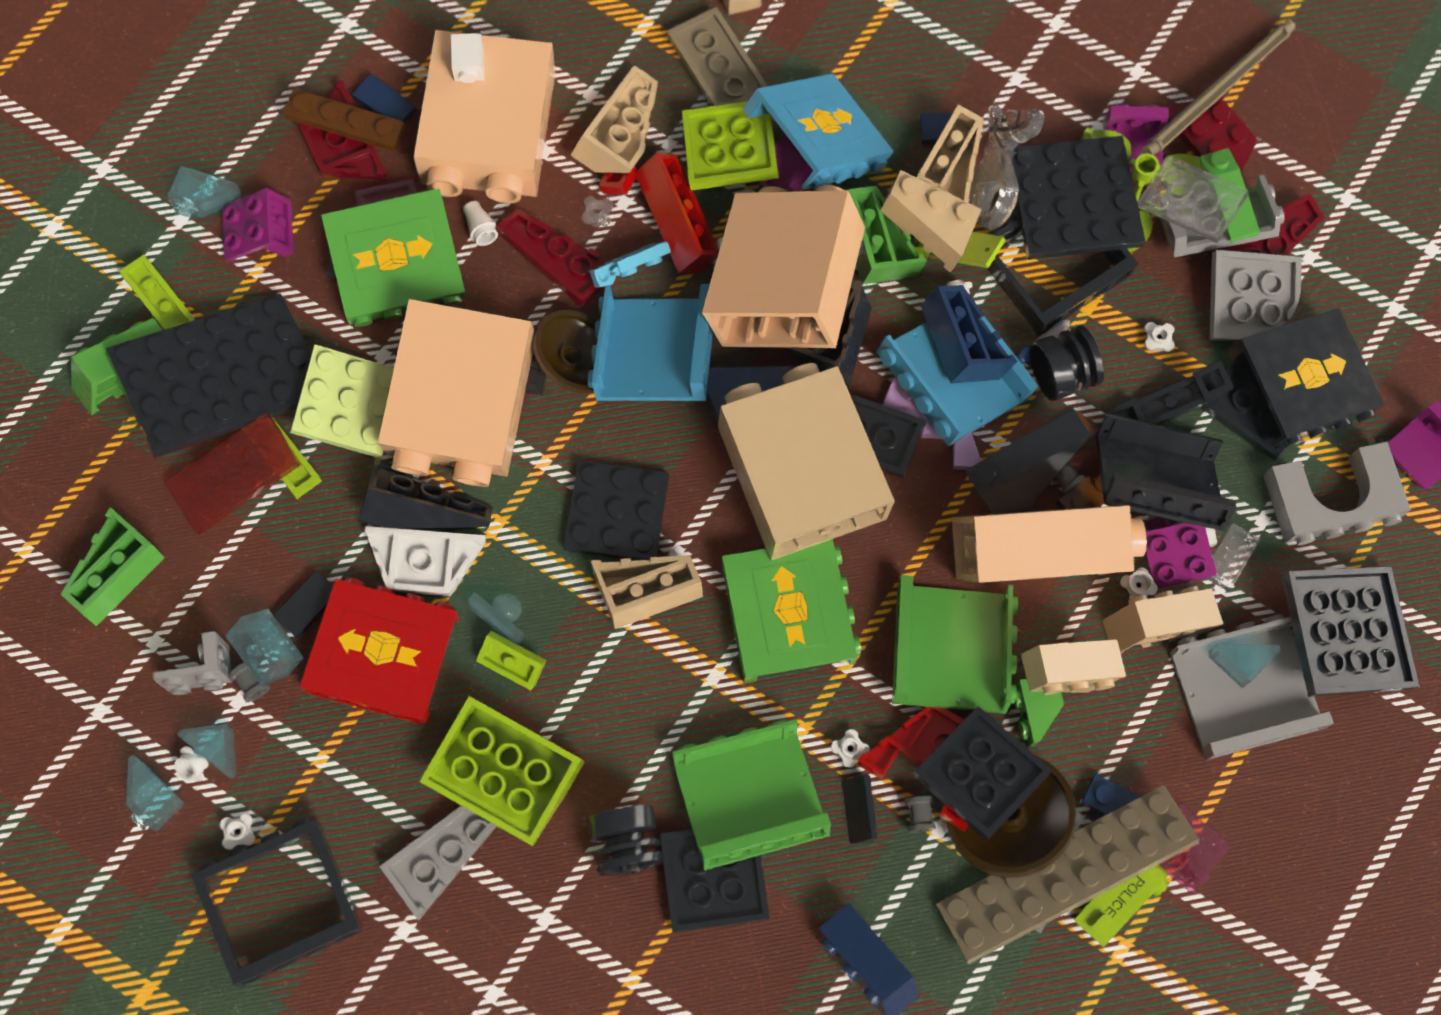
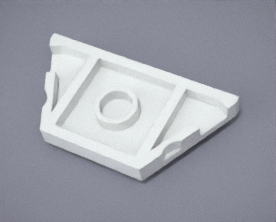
(423, 559)

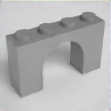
(1304, 518)

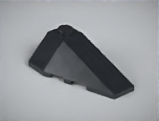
(1021, 471)
(407, 502)

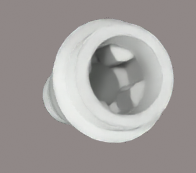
(480, 225)

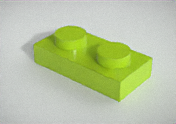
(511, 660)

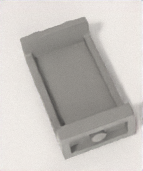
(1266, 212)

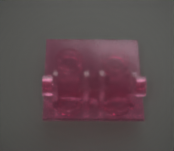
(1194, 864)

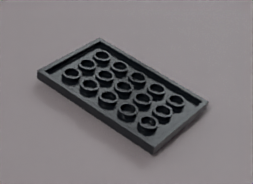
(212, 374)

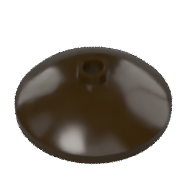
(565, 348)

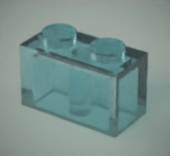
(264, 646)

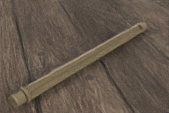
(1218, 88)

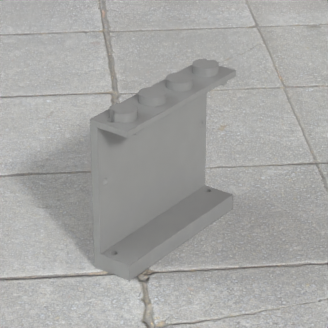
(1260, 713)

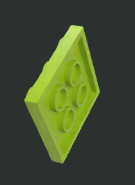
(728, 146)

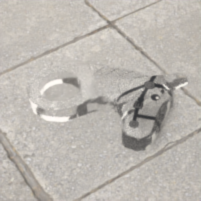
(996, 166)

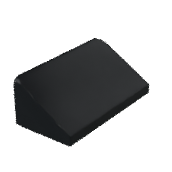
(860, 809)

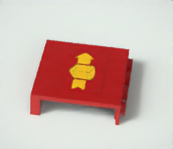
(379, 650)

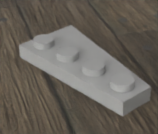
(435, 858)

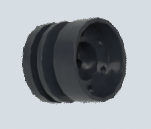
(1066, 363)
(624, 839)

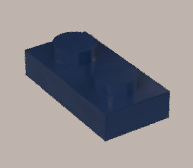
(1106, 796)

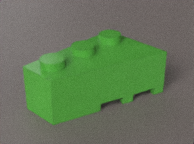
(884, 248)
(91, 372)
(110, 569)

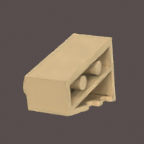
(646, 586)

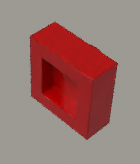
(617, 182)

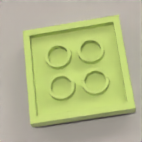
(343, 401)

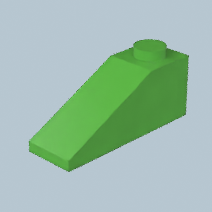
(1224, 166)

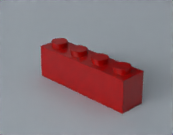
(677, 213)

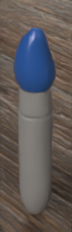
(1063, 325)

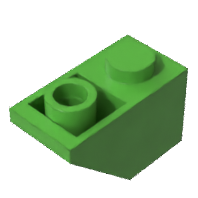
(1036, 712)

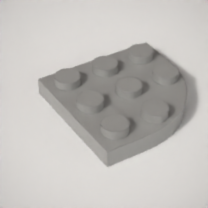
(1251, 293)

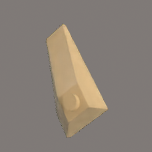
(619, 130)

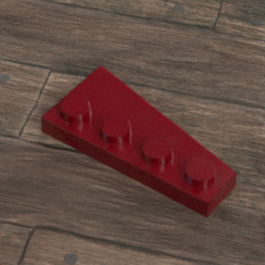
(1299, 221)
(553, 254)

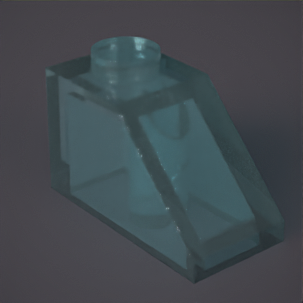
(201, 193)
(149, 796)

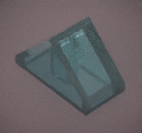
(1243, 661)
(215, 744)

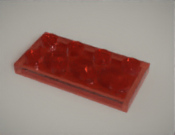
(233, 473)

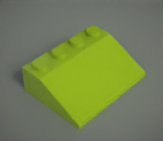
(502, 771)

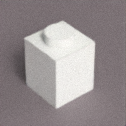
(467, 57)

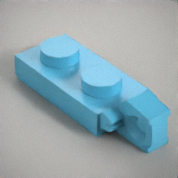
(627, 264)

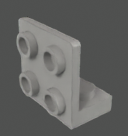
(212, 675)

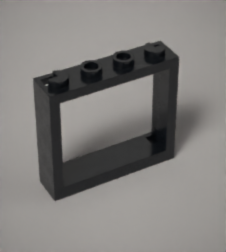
(1123, 267)
(295, 952)

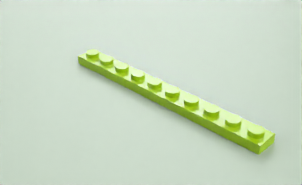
(171, 312)

